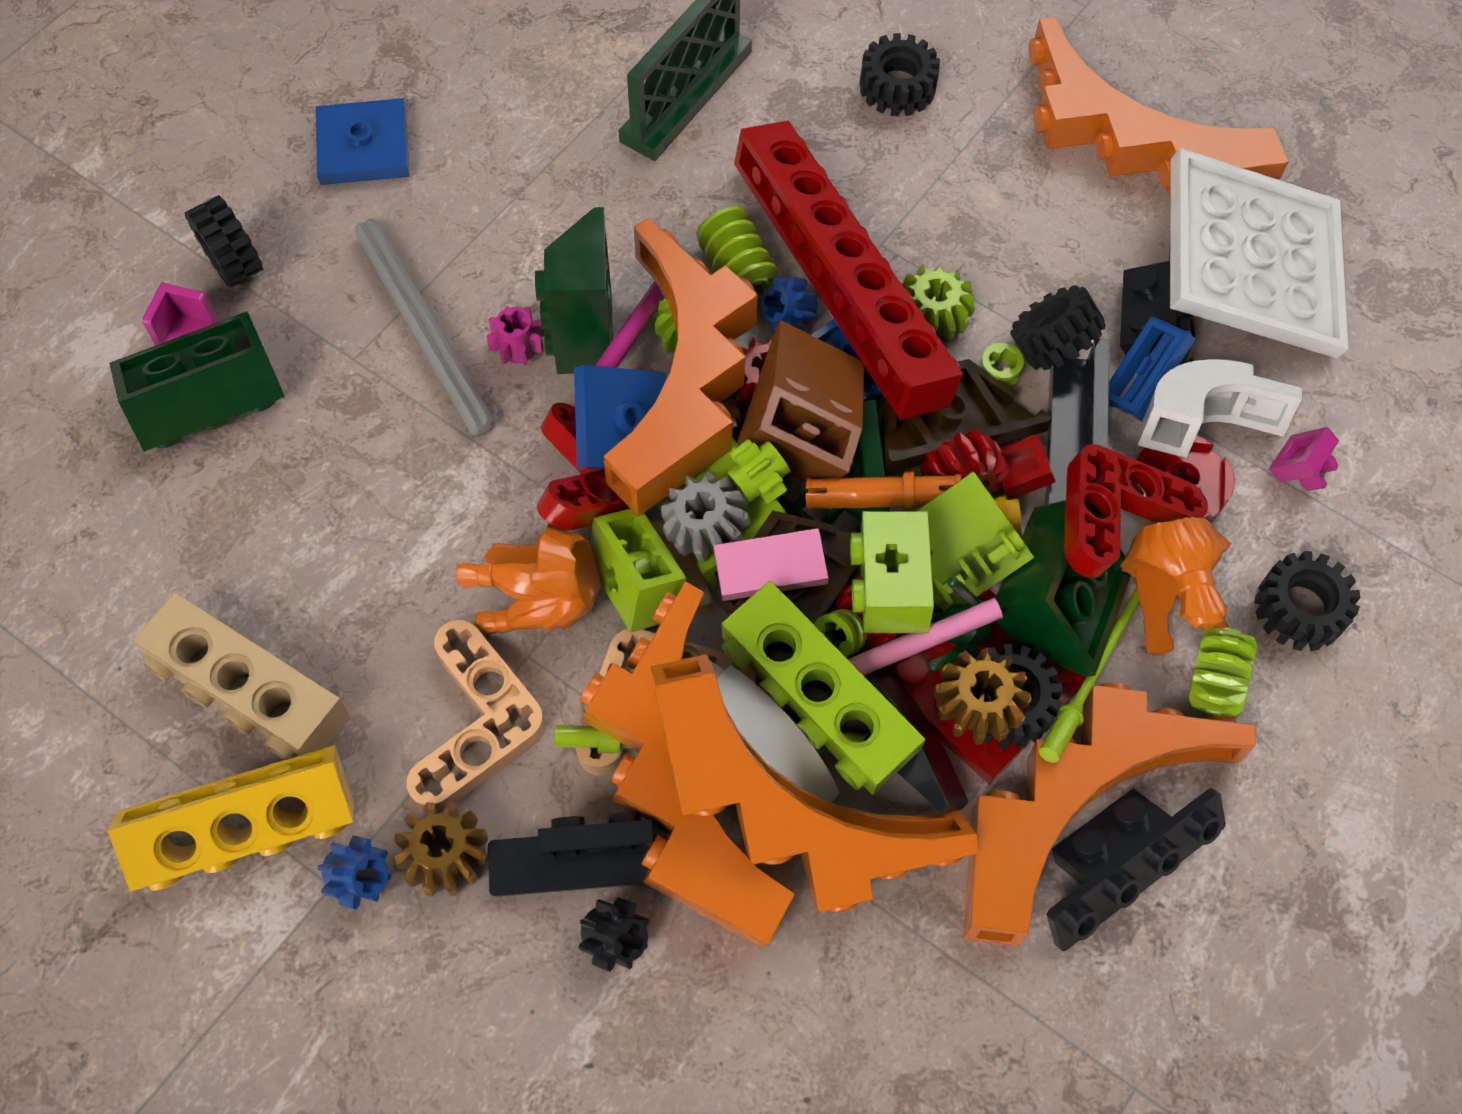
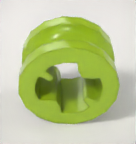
(1004, 353)
(851, 625)

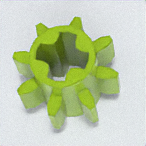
(758, 471)

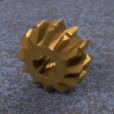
(989, 678)
(430, 831)

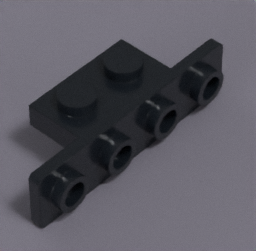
(1147, 295)
(1125, 854)
(573, 856)

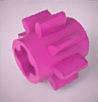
(515, 335)

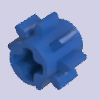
(789, 302)
(354, 872)

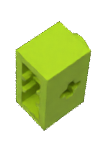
(633, 566)
(897, 599)

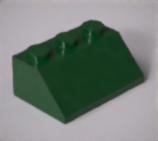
(577, 294)
(195, 382)
(1053, 605)

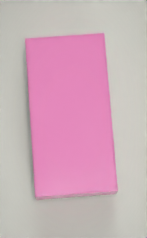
(785, 559)

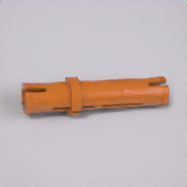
(872, 492)

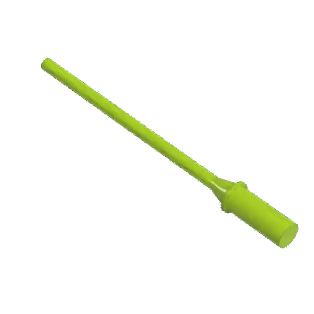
(1071, 715)

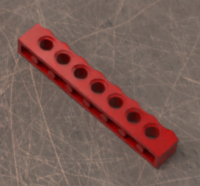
(847, 271)

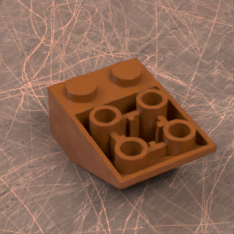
(807, 404)

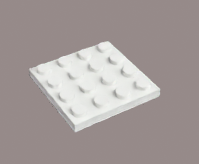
(1257, 254)

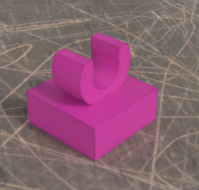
(1305, 457)

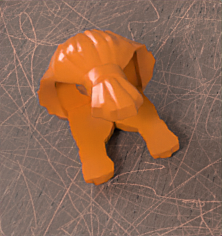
(1173, 563)
(550, 579)

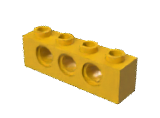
(157, 863)

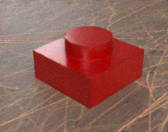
(1026, 467)

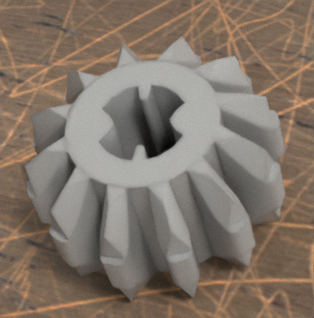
(704, 515)

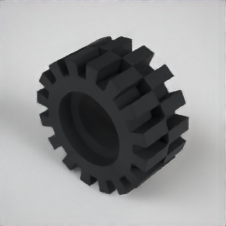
(899, 56)
(224, 241)
(1058, 327)
(1320, 579)
(1043, 691)

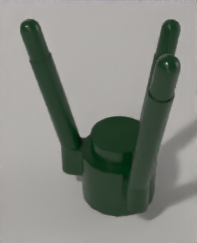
(967, 641)

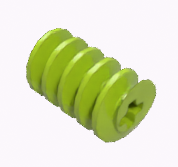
(732, 241)

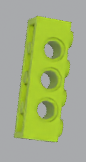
(774, 618)

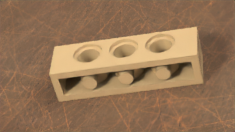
(184, 629)

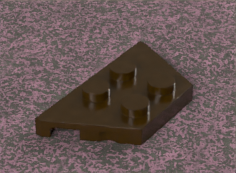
(977, 404)

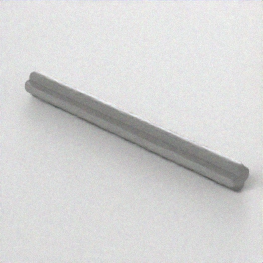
(425, 328)

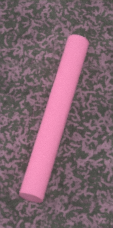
(917, 642)

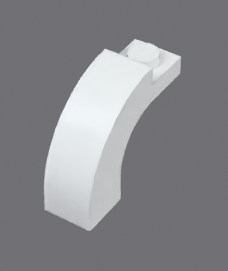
(1214, 393)
(774, 733)

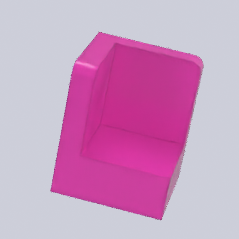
(177, 312)

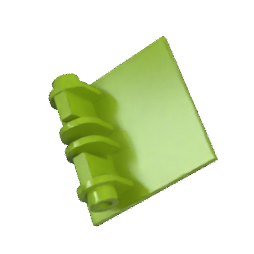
(970, 541)

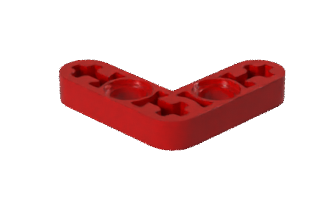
(577, 499)
(1166, 501)

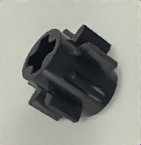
(614, 934)

